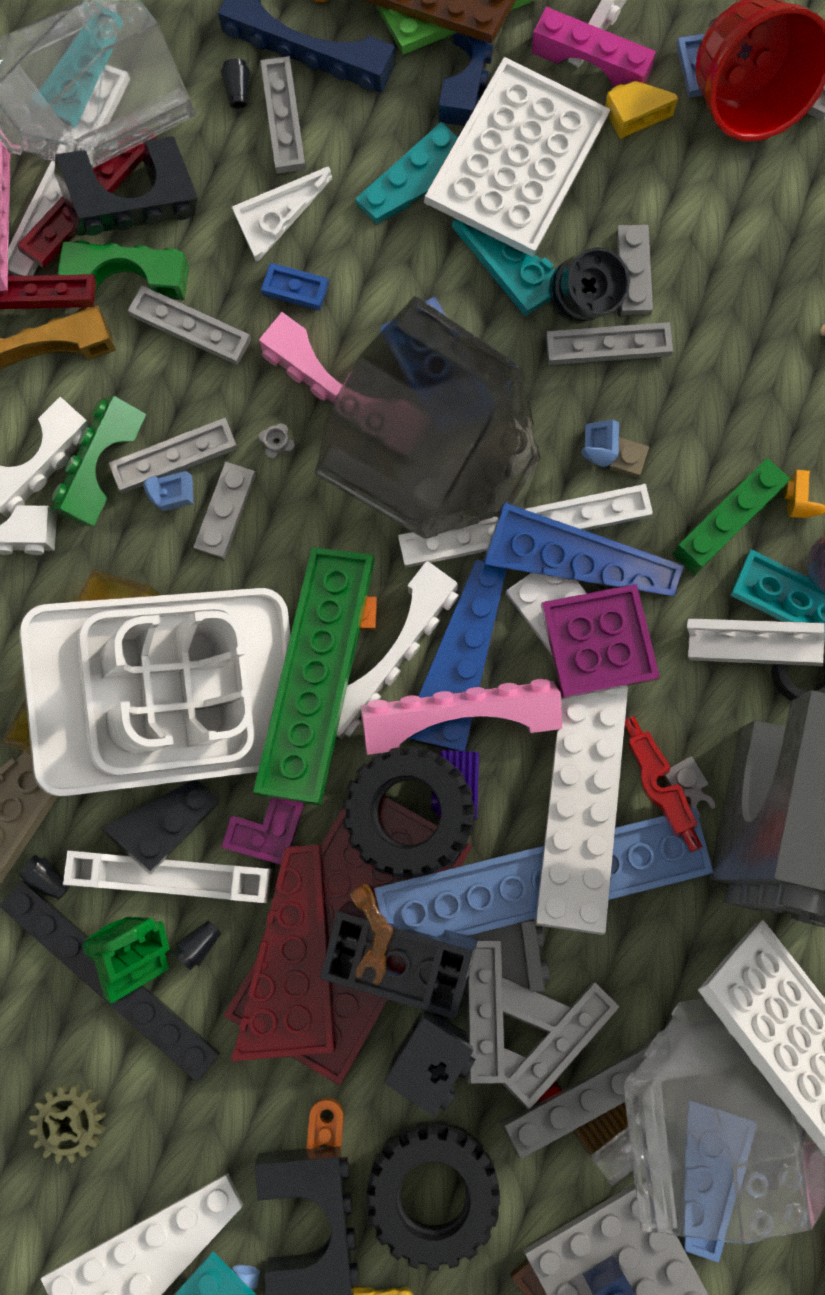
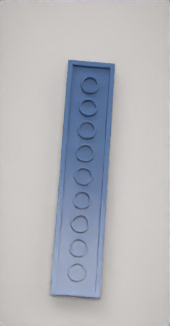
(507, 887)

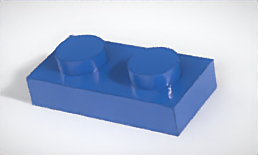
(295, 286)

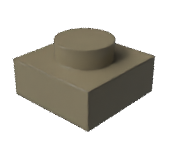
(630, 458)

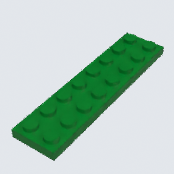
(315, 677)

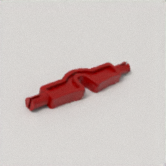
(670, 798)

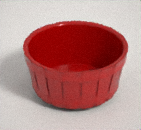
(775, 81)

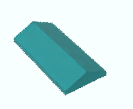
(778, 591)

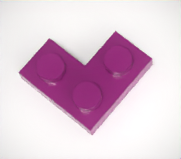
(269, 839)

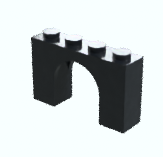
(97, 210)
(320, 1177)

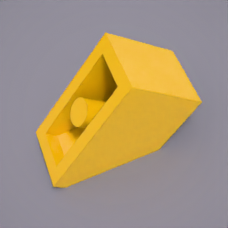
(638, 107)

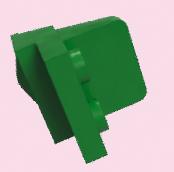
(127, 954)

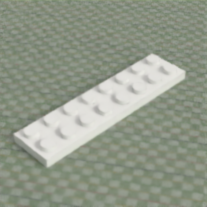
(582, 813)

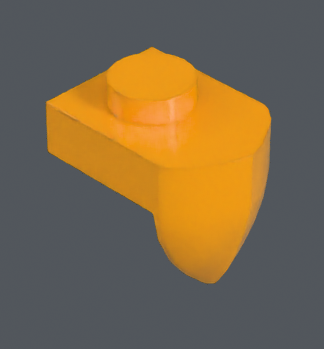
(797, 495)

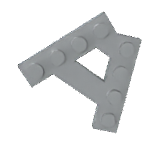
(566, 1027)

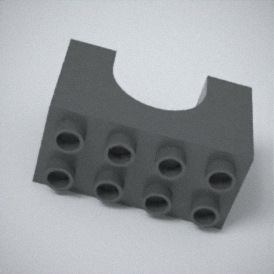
(775, 816)

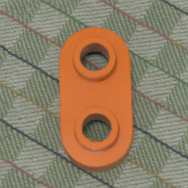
(325, 1131)

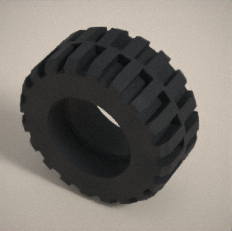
(364, 803)
(423, 1242)

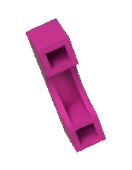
(565, 37)

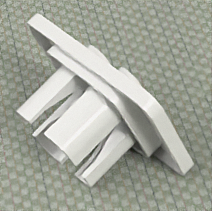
(151, 687)

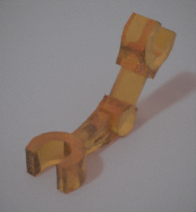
(365, 900)

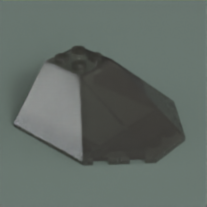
(430, 426)

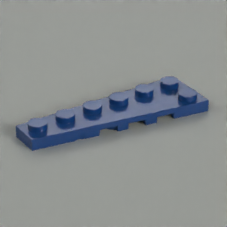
(555, 549)
(463, 652)

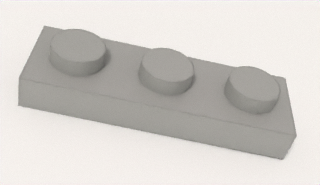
(635, 252)
(225, 510)

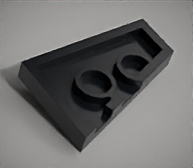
(162, 825)

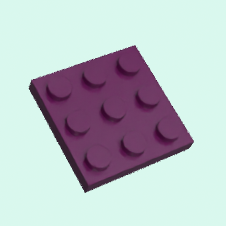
(599, 641)

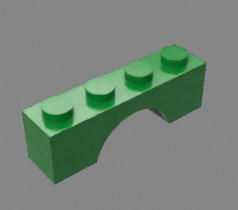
(163, 269)
(80, 494)
(730, 516)

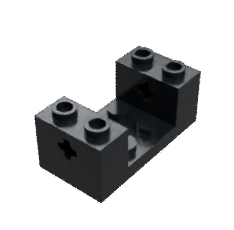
(434, 965)
(430, 1062)

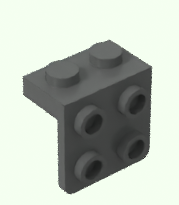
(520, 953)

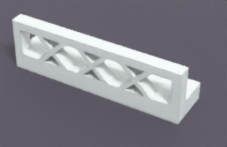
(756, 642)

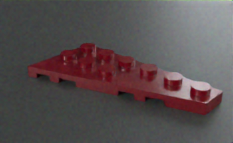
(287, 1000)

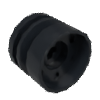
(604, 280)

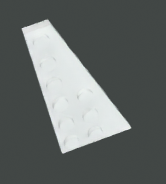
(151, 1252)

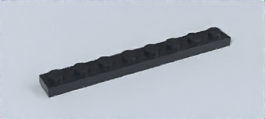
(139, 1007)

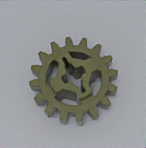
(79, 1130)

